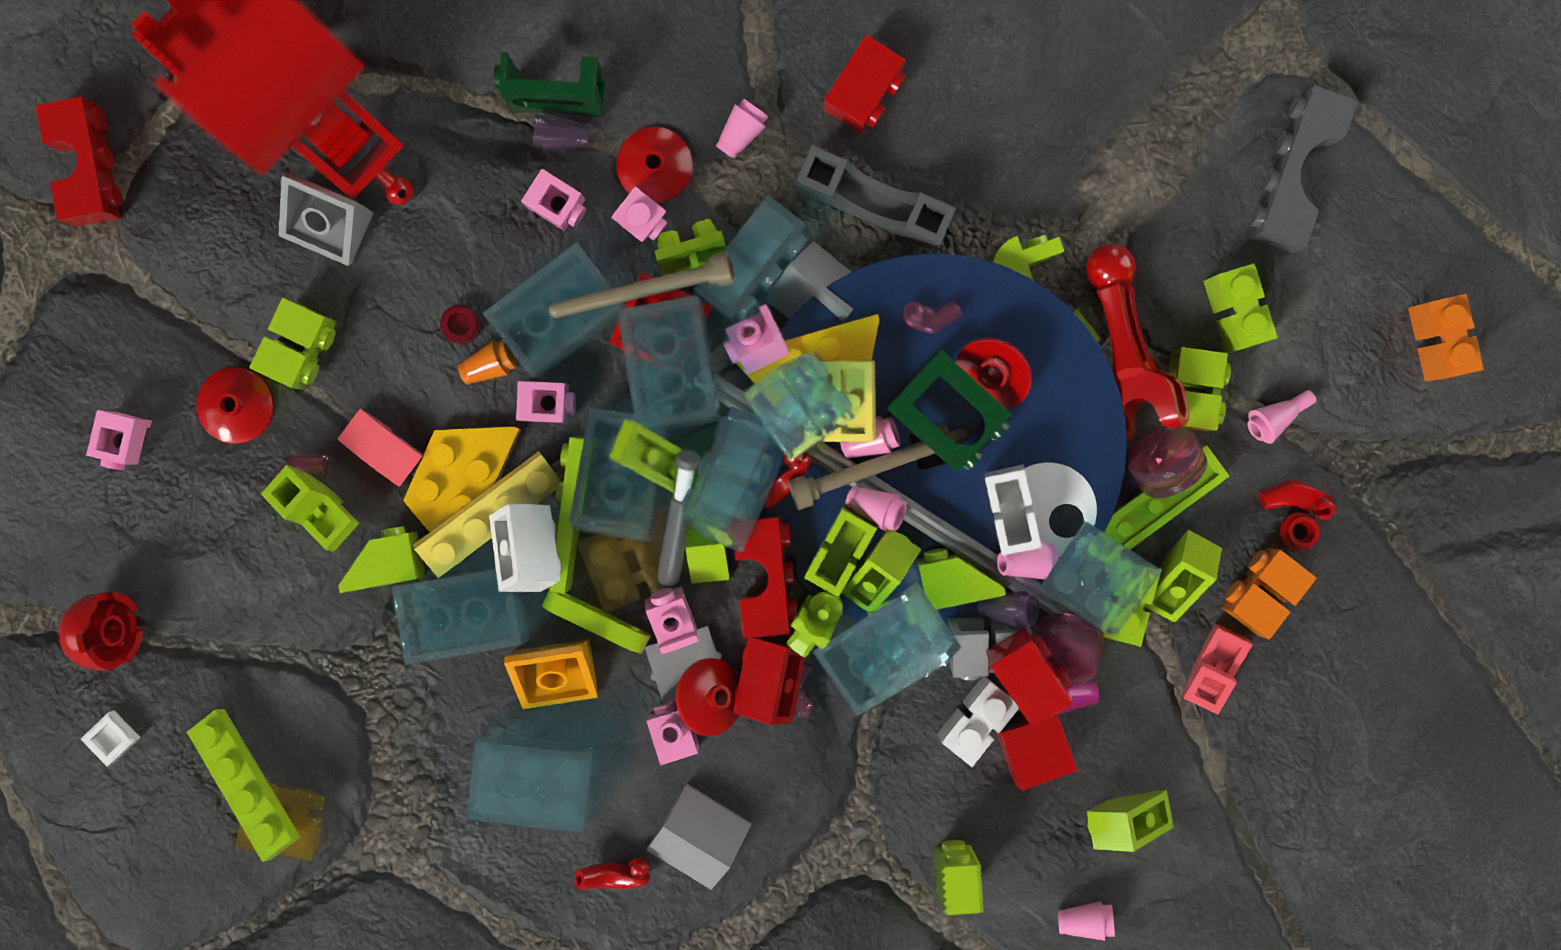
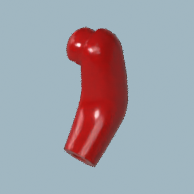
(791, 470)
(1301, 495)
(613, 875)

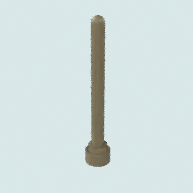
(715, 271)
(808, 490)

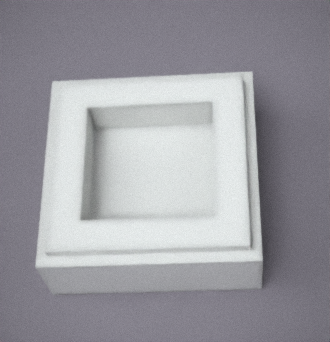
(110, 738)

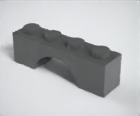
(895, 210)
(1286, 213)

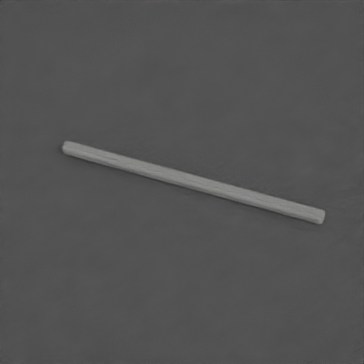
(915, 514)

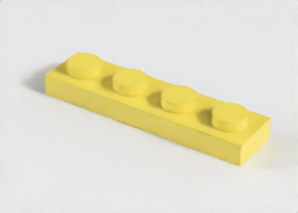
(471, 525)

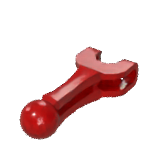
(1137, 377)

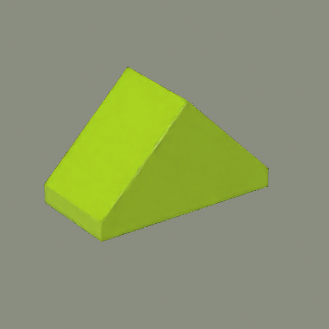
(705, 558)

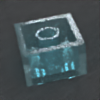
(800, 405)
(1100, 578)

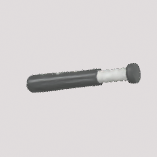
(676, 529)

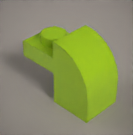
(1036, 252)
(312, 504)

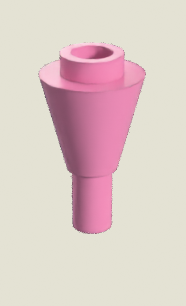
(1270, 421)

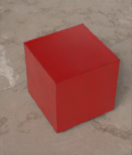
(1036, 752)

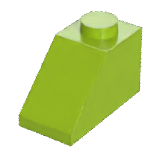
(385, 561)
(881, 570)
(1185, 575)
(954, 581)
(1130, 821)

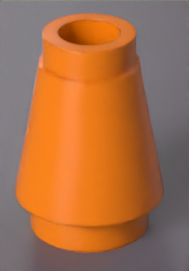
(488, 363)

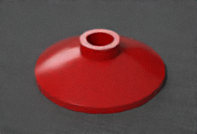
(669, 177)
(1006, 387)
(252, 405)
(697, 696)

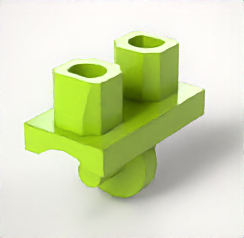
(680, 256)
(815, 622)

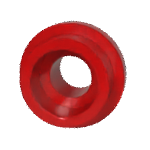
(1310, 531)

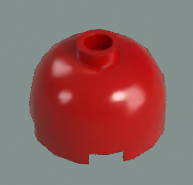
(100, 631)

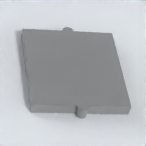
(670, 666)

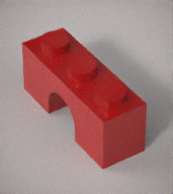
(90, 191)
(772, 609)

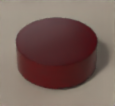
(460, 324)

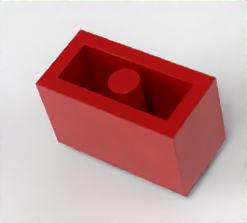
(864, 85)
(1030, 677)
(768, 681)

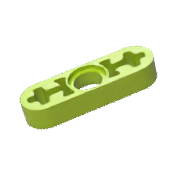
(597, 621)

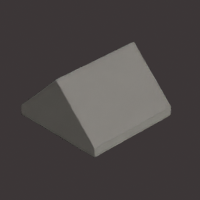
(321, 219)
(809, 277)
(699, 837)

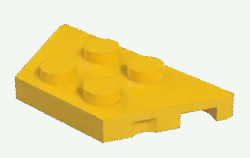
(839, 343)
(457, 470)

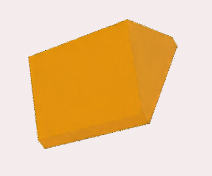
(552, 673)

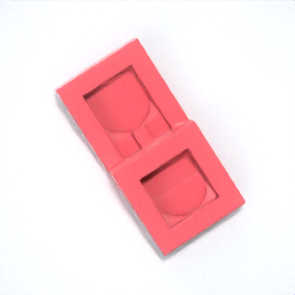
(380, 447)
(1215, 668)

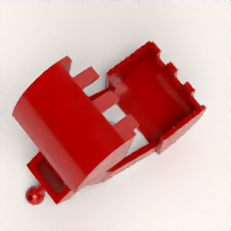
(263, 79)

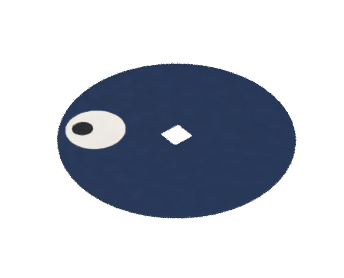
(1062, 432)

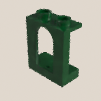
(555, 97)
(953, 454)

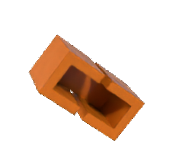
(1449, 320)
(1278, 576)

